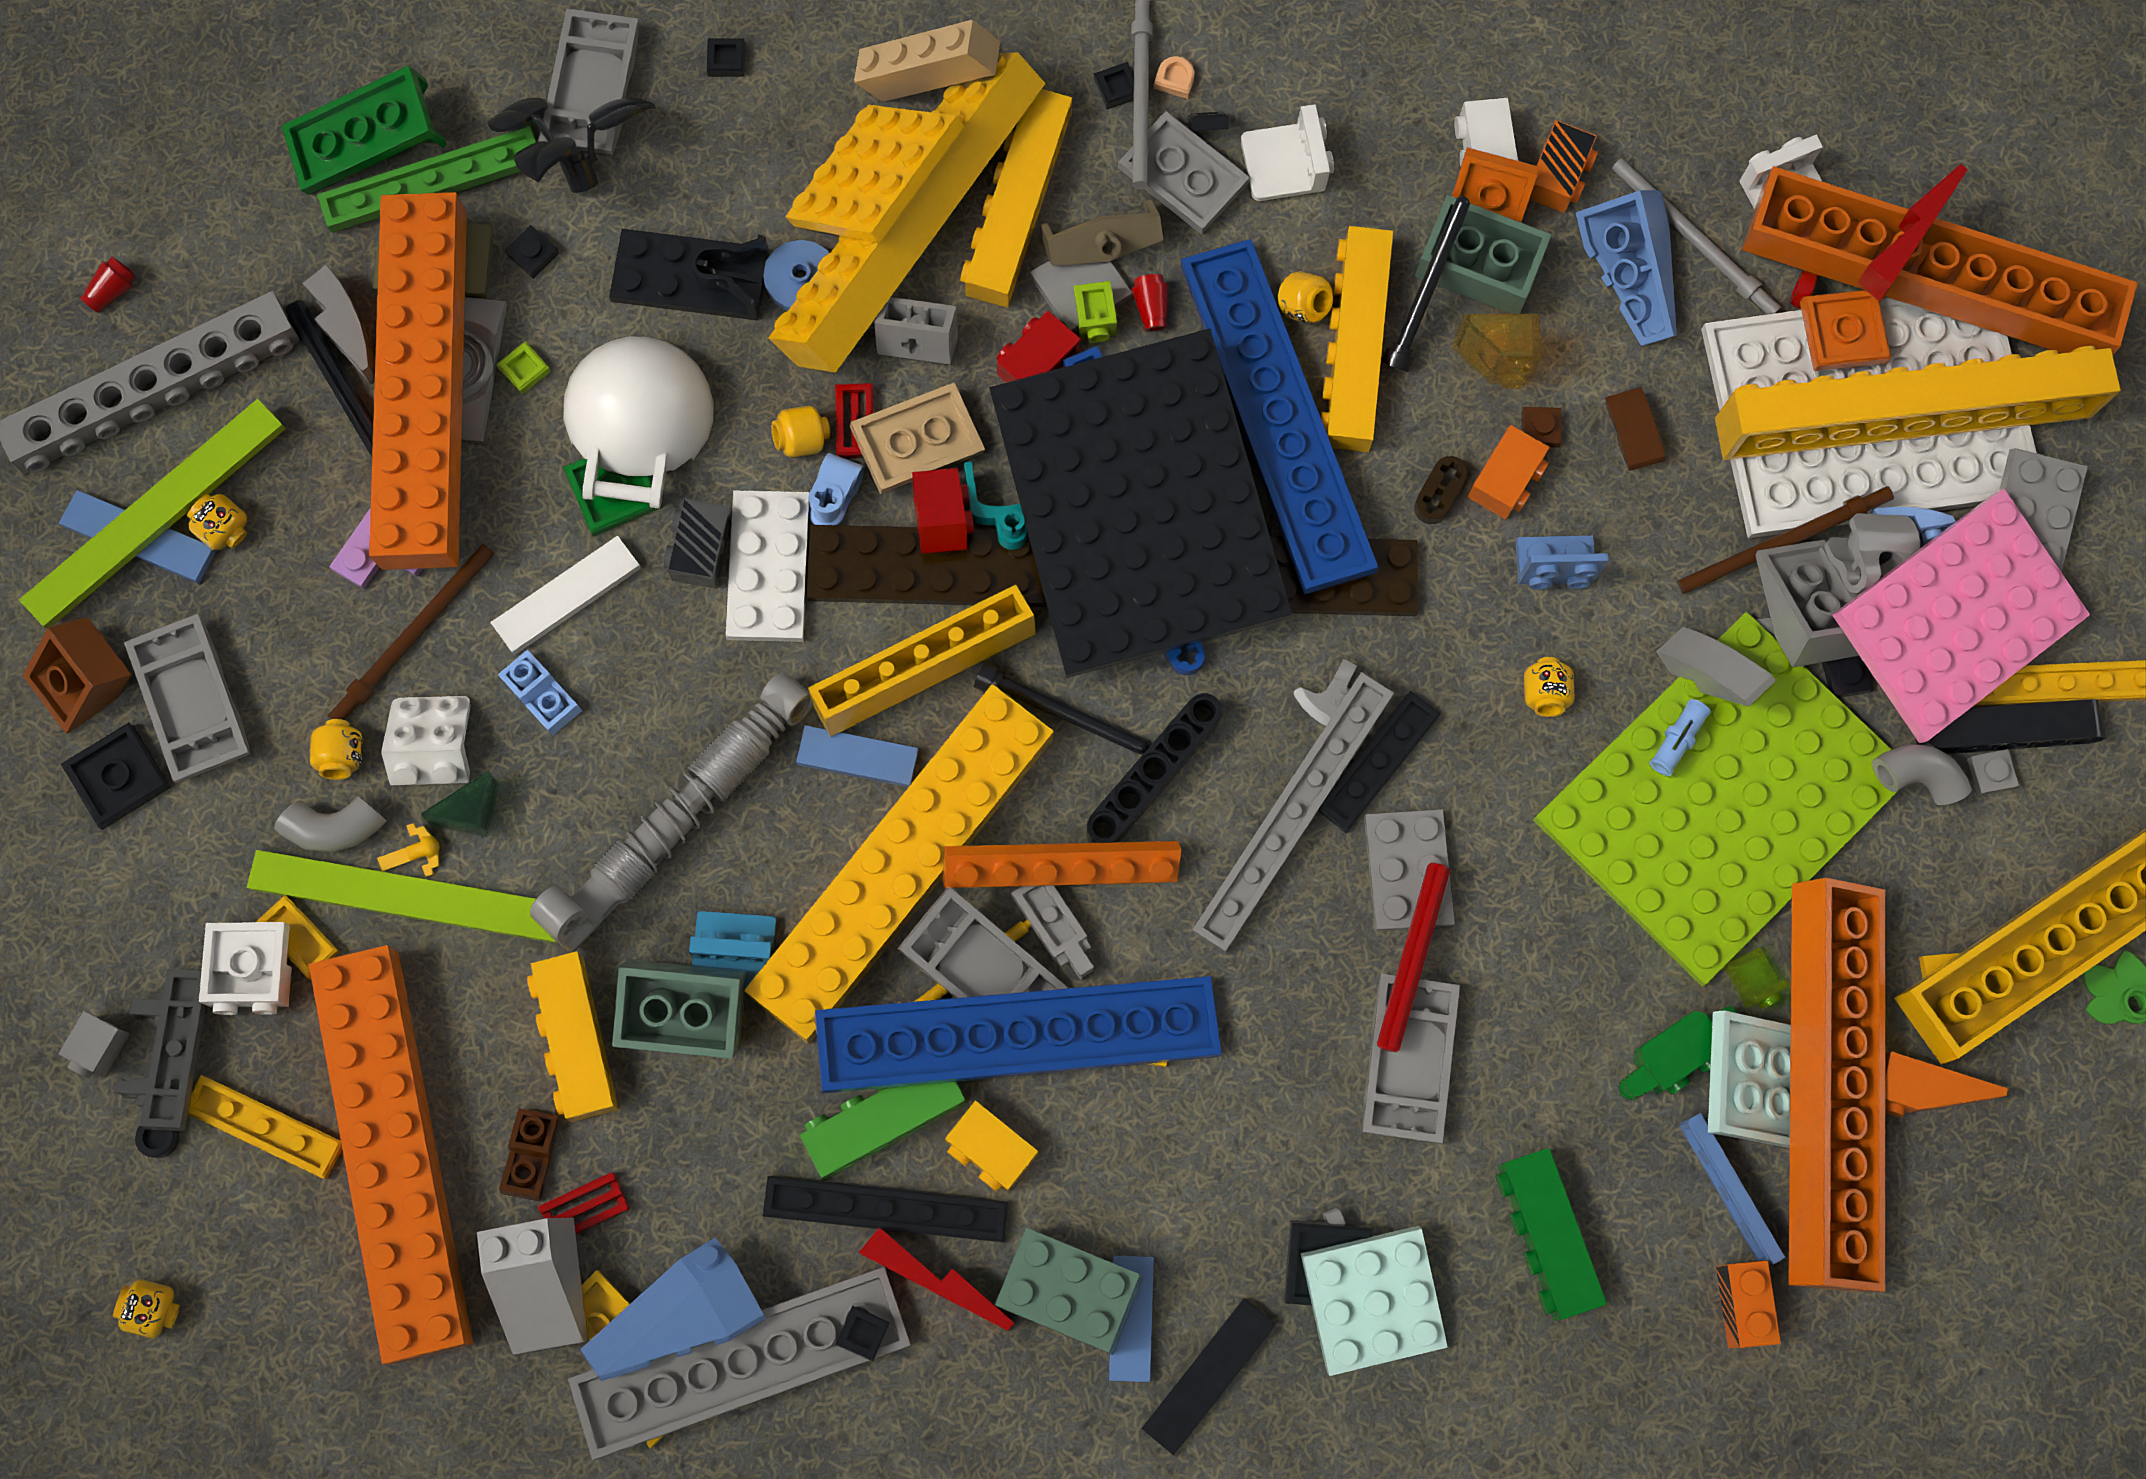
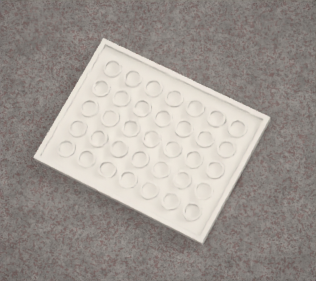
(1922, 472)

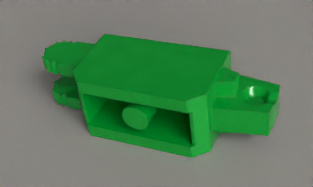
(1671, 1057)

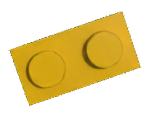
(990, 1147)

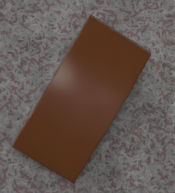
(1635, 429)
(529, 1154)

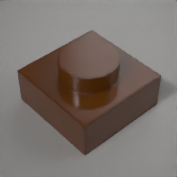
(1543, 424)

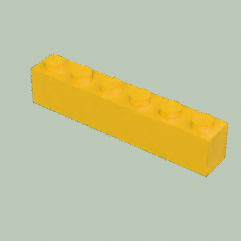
(1016, 200)
(1358, 338)
(922, 660)

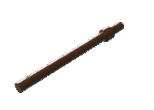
(1846, 512)
(360, 690)

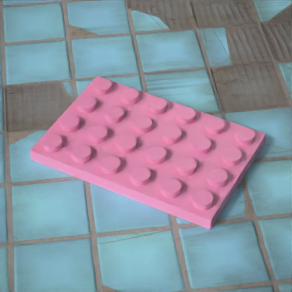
(1961, 615)

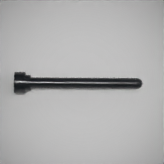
(1400, 352)
(990, 674)

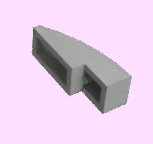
(341, 321)
(1714, 667)

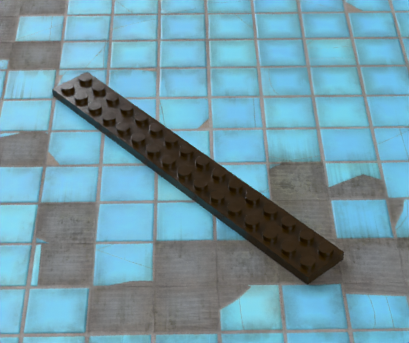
(888, 567)

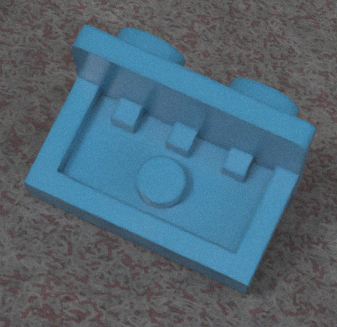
(733, 941)

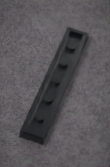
(885, 1209)

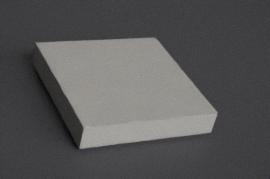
(1057, 286)

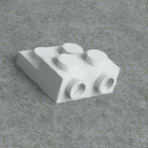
(245, 967)

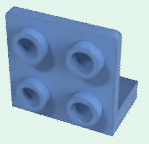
(1558, 561)

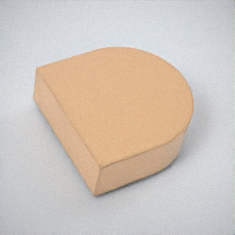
(1175, 77)

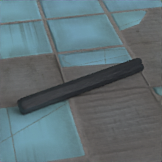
(332, 371)

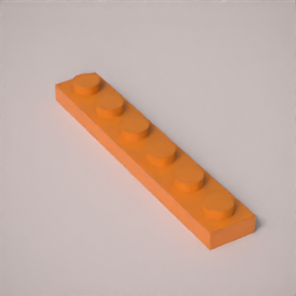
(1061, 864)

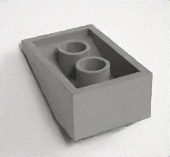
(1801, 597)
(535, 1283)

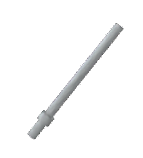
(1141, 34)
(1748, 286)

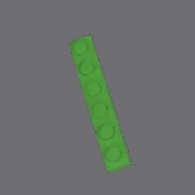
(439, 174)

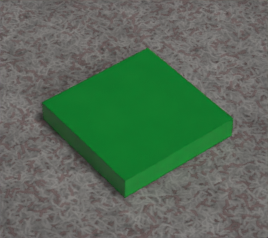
(605, 512)

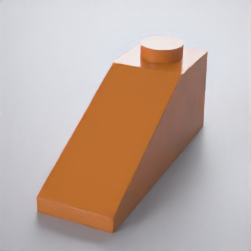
(1924, 1086)

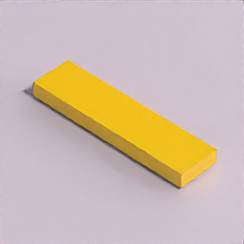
(264, 1127)

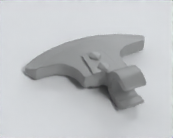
(1323, 705)

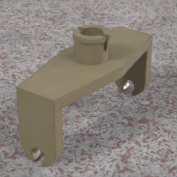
(1103, 237)

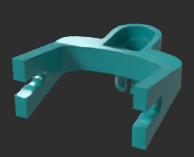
(997, 515)

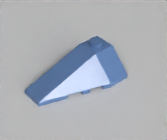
(1635, 253)
(686, 1307)

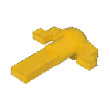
(426, 847)

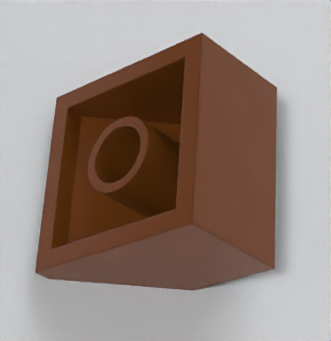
(75, 672)

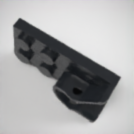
(690, 274)

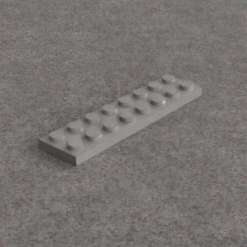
(770, 1358)

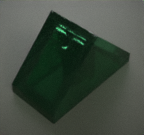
(468, 808)

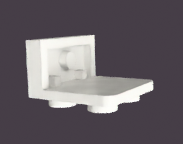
(1794, 156)
(1288, 158)
(427, 741)

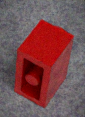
(1038, 350)
(940, 510)

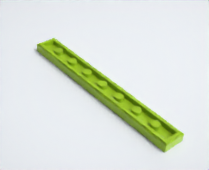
(151, 514)
(395, 895)

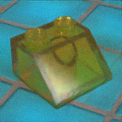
(1500, 346)

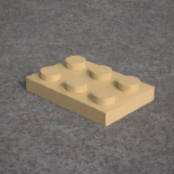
(917, 436)

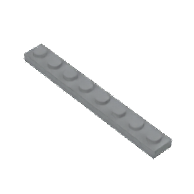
(1292, 812)

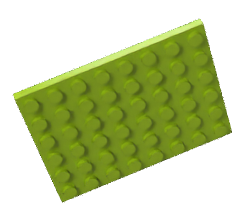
(1740, 818)

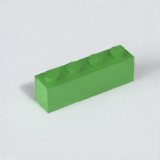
(876, 1123)

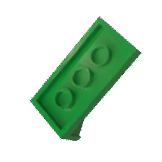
(360, 129)

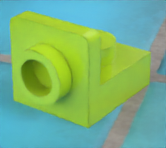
(1095, 311)

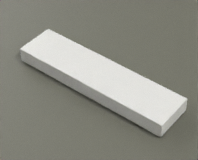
(565, 595)

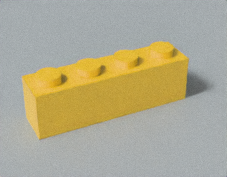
(573, 1037)

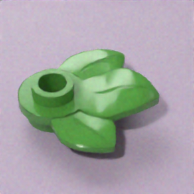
(2114, 988)

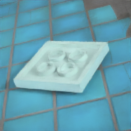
(1750, 1079)
(1374, 1300)

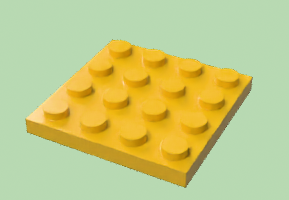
(874, 172)

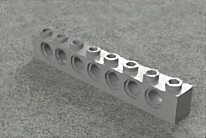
(22, 430)

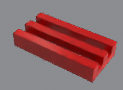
(854, 389)
(616, 1192)

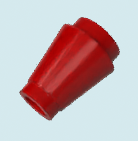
(107, 284)
(1151, 300)

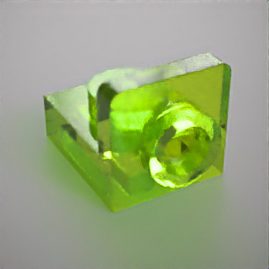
(1755, 979)

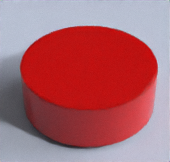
(1803, 287)

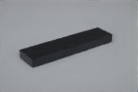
(1378, 761)
(1208, 1377)

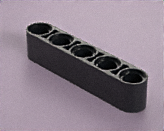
(2022, 727)
(1162, 755)

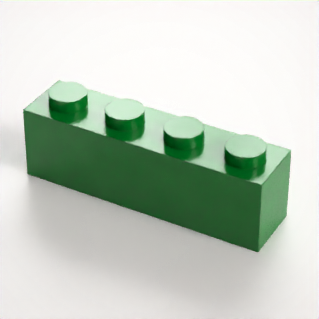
(1551, 1235)

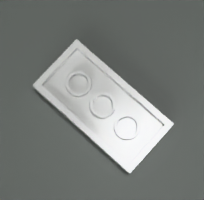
(768, 566)

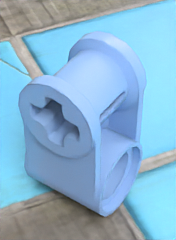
(834, 489)

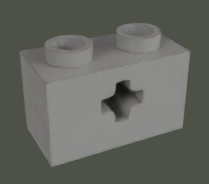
(917, 330)

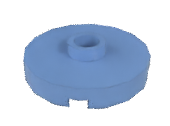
(783, 264)

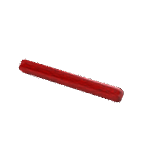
(1413, 957)

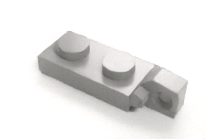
(1055, 926)

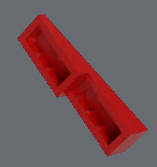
(1917, 221)
(953, 1287)

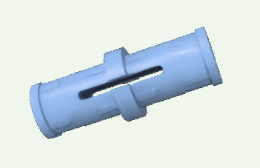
(1693, 717)

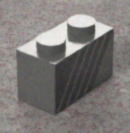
(698, 543)

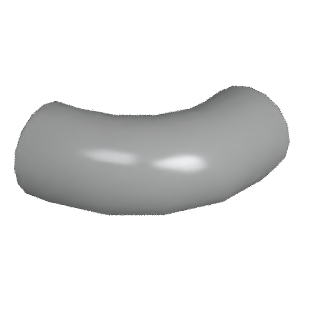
(1925, 766)
(329, 831)

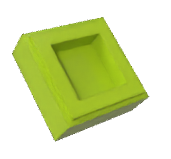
(523, 368)

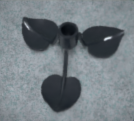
(576, 164)

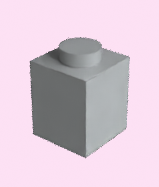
(93, 1045)

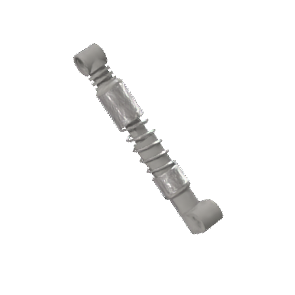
(713, 775)

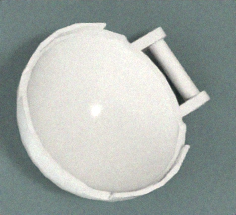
(636, 413)

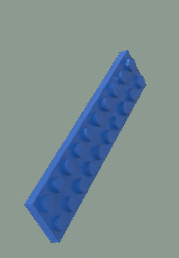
(1279, 417)
(1016, 1034)

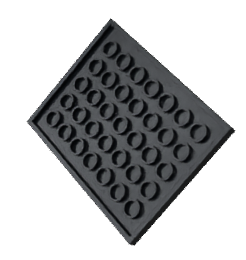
(1139, 503)

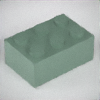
(1490, 259)
(679, 1008)
(1069, 1291)

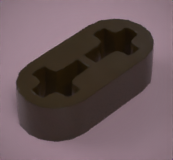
(1448, 494)

